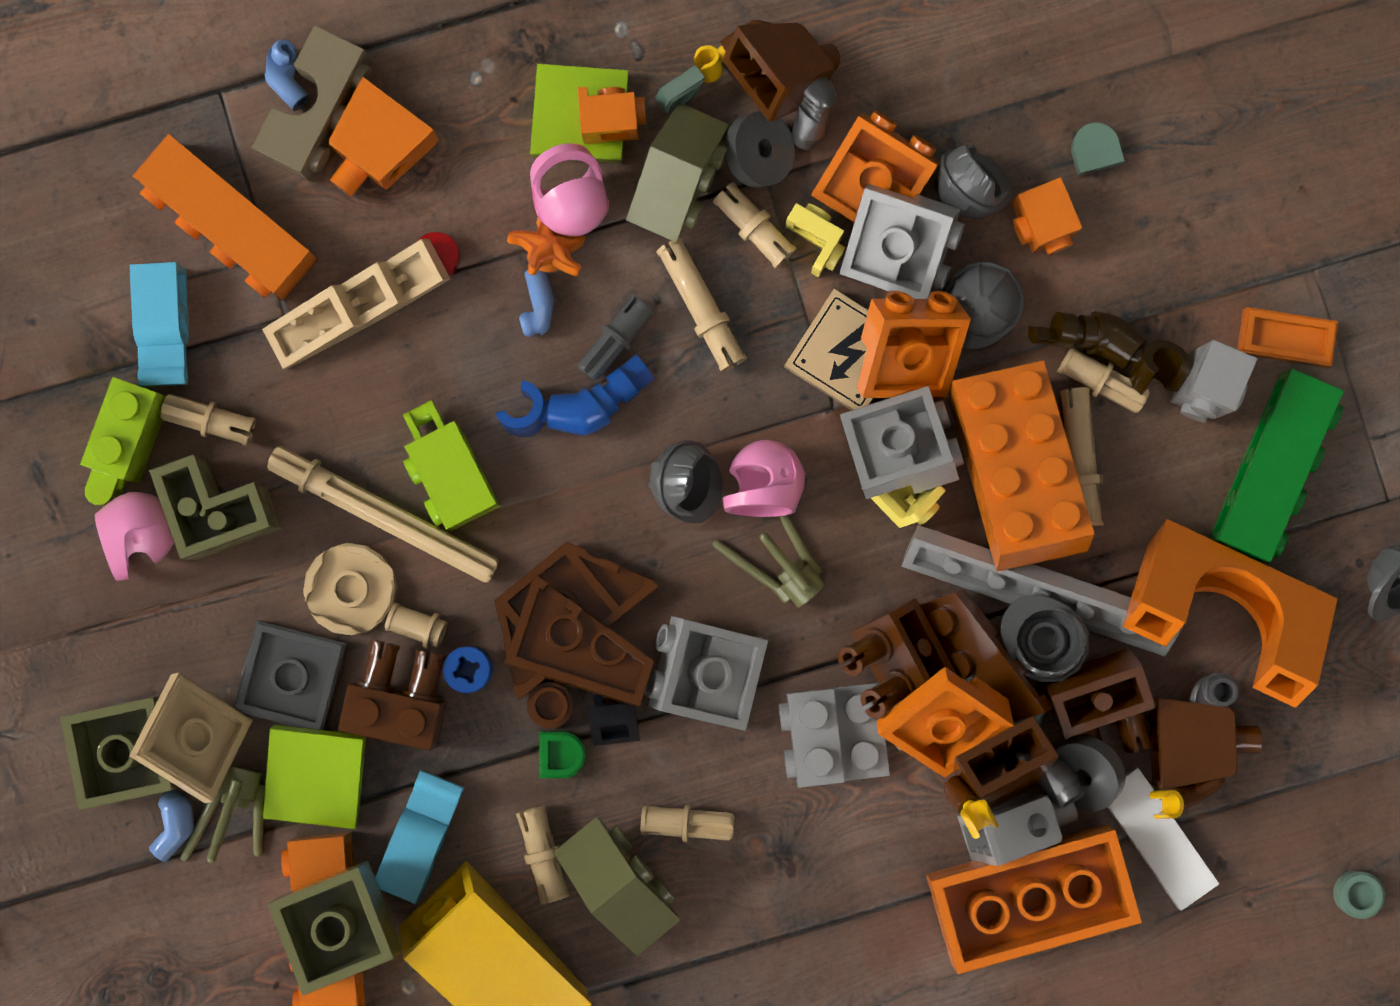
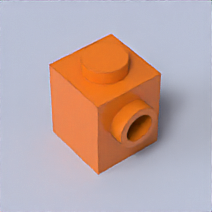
(1046, 218)

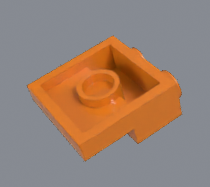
(875, 157)
(912, 344)
(945, 719)

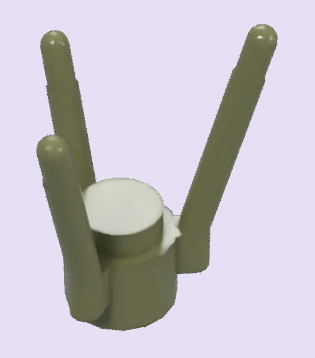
(798, 580)
(236, 790)

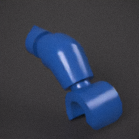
(581, 411)

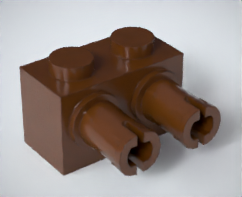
(900, 653)
(1104, 693)
(394, 716)

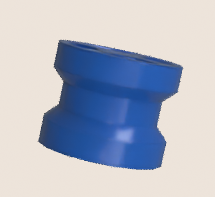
(476, 666)

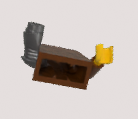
(780, 72)
(1197, 744)
(1005, 769)

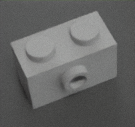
(1215, 382)

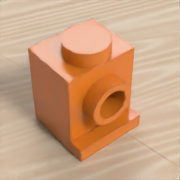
(610, 115)

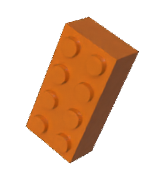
(1021, 466)
(1034, 901)

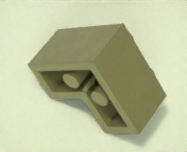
(676, 170)
(202, 517)
(617, 886)

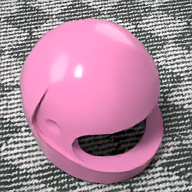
(574, 205)
(768, 480)
(133, 525)

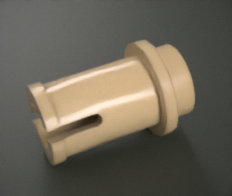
(416, 625)

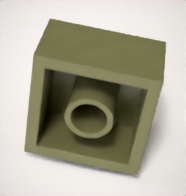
(99, 753)
(335, 927)

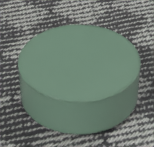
(1359, 894)

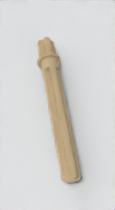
(381, 513)

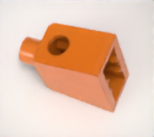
(377, 140)

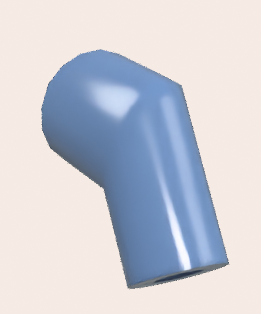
(281, 74)
(542, 302)
(177, 823)

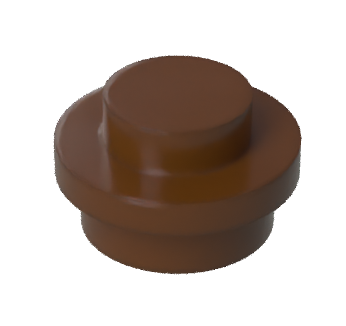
(550, 705)

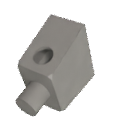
(1024, 827)

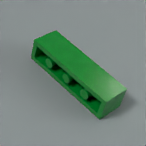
(1277, 466)

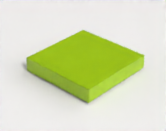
(557, 108)
(314, 776)

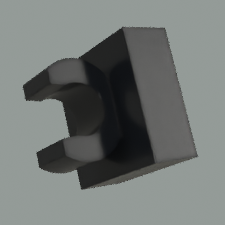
(612, 722)

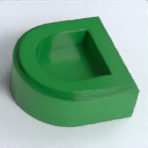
(560, 754)

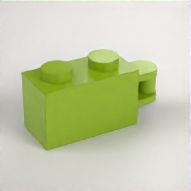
(121, 440)
(447, 470)

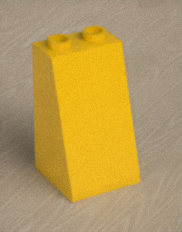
(483, 951)

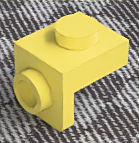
(815, 226)
(908, 508)

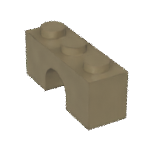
(302, 140)

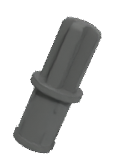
(615, 338)

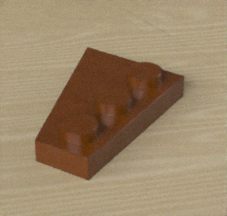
(573, 648)
(976, 652)

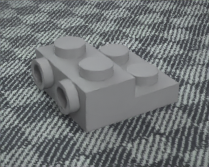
(902, 242)
(902, 444)
(706, 673)
(832, 736)

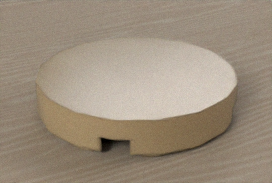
(350, 589)

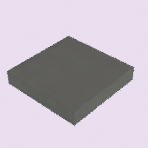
(290, 676)

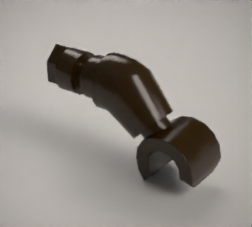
(1120, 344)

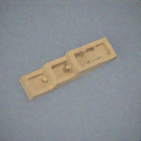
(356, 303)

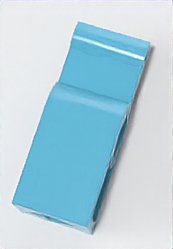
(160, 322)
(418, 837)

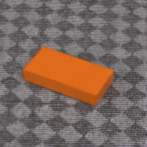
(1287, 337)

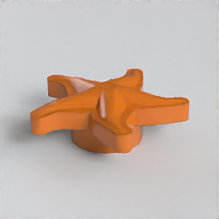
(548, 249)

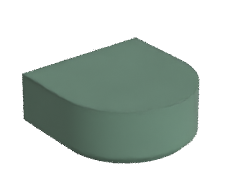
(680, 89)
(1096, 149)

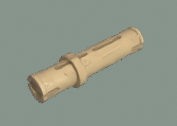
(701, 305)
(1081, 443)

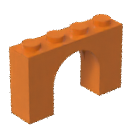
(1289, 613)

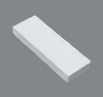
(1161, 842)

